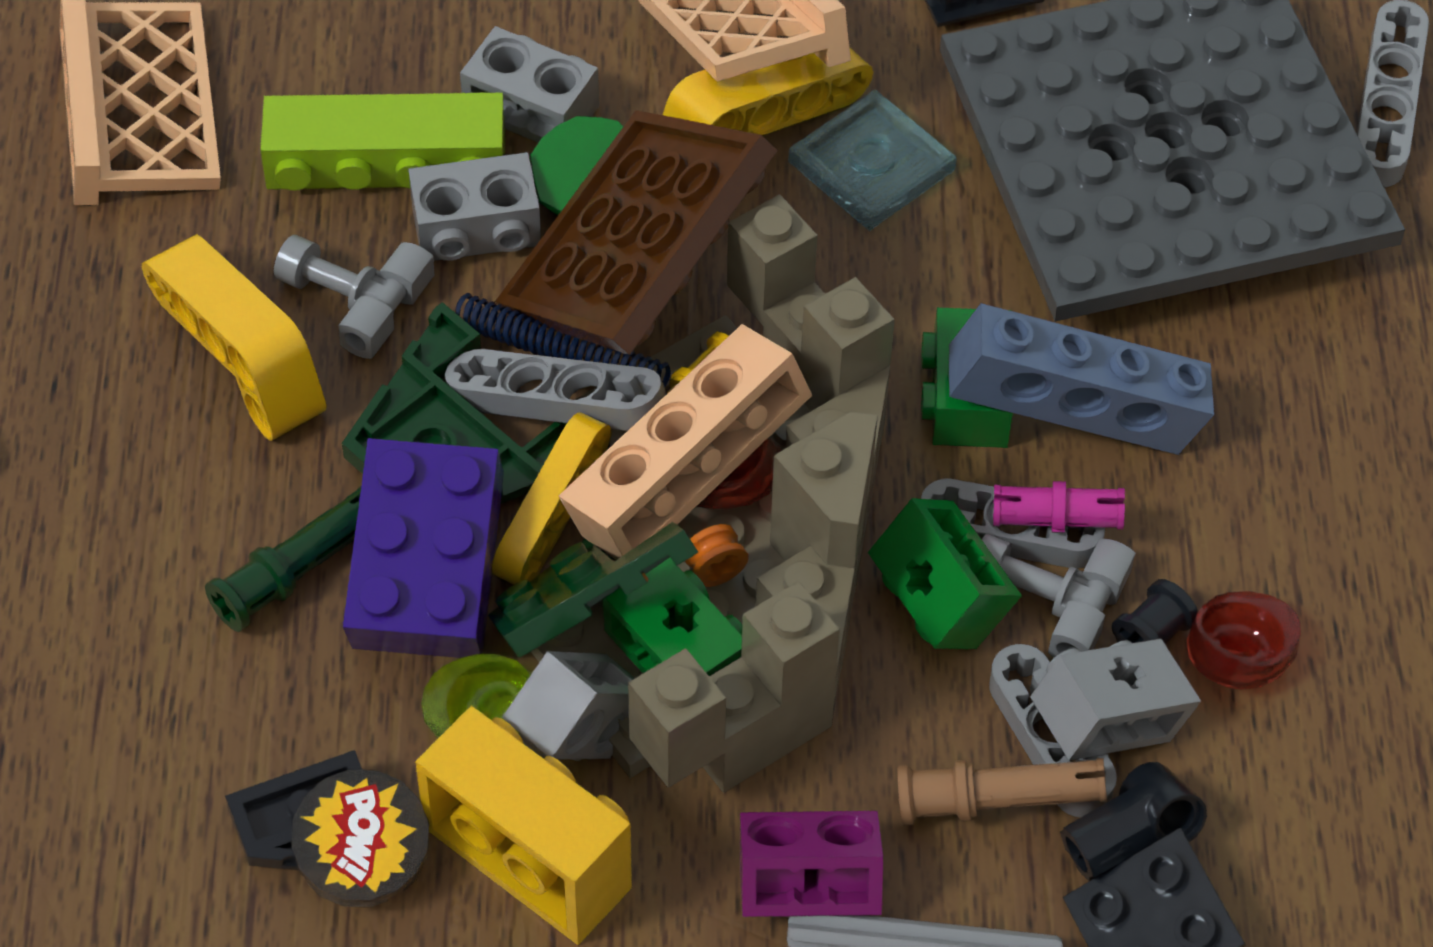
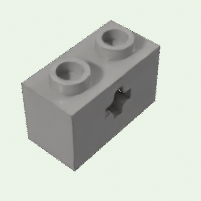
(1114, 698)

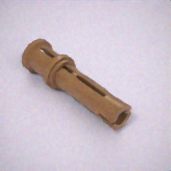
(967, 790)

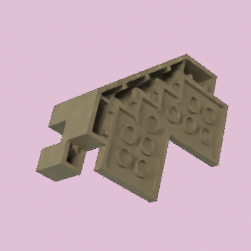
(798, 538)

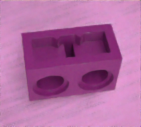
(811, 863)

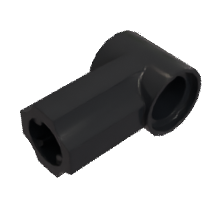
(1147, 809)

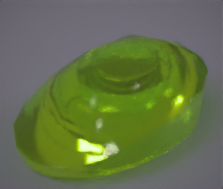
(477, 680)

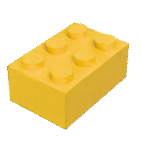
(526, 823)

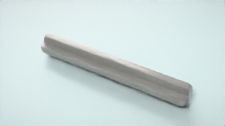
(895, 932)

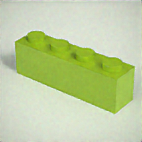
(374, 137)

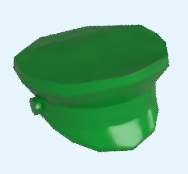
(568, 156)

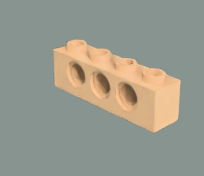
(687, 443)

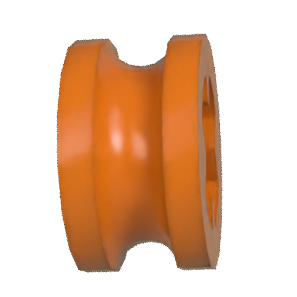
(718, 555)

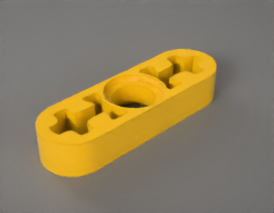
(542, 512)

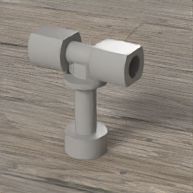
(370, 294)
(1078, 595)

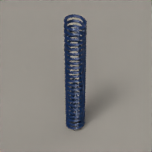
(536, 348)

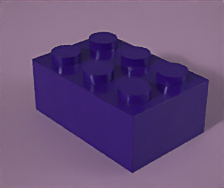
(424, 548)

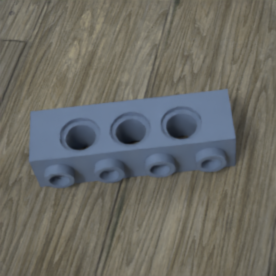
(1080, 379)

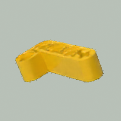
(771, 95)
(241, 332)

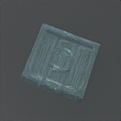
(872, 159)

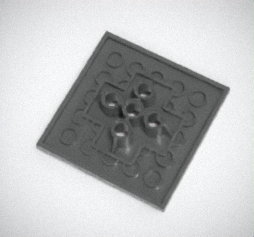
(1166, 147)

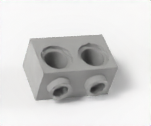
(536, 82)
(475, 206)
(571, 705)

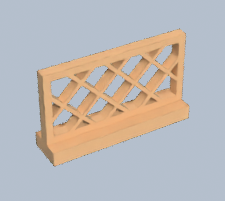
(809, 24)
(88, 109)

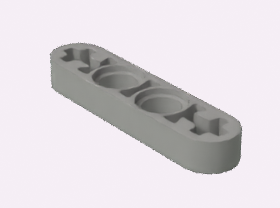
(1390, 91)
(492, 377)

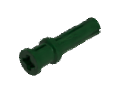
(275, 570)

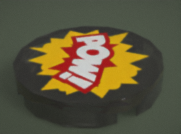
(360, 838)

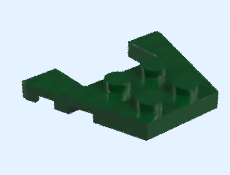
(427, 410)
(574, 582)

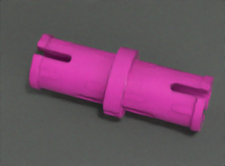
(1059, 507)

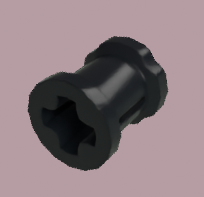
(1159, 616)

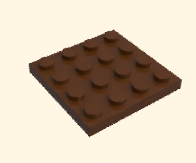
(637, 228)

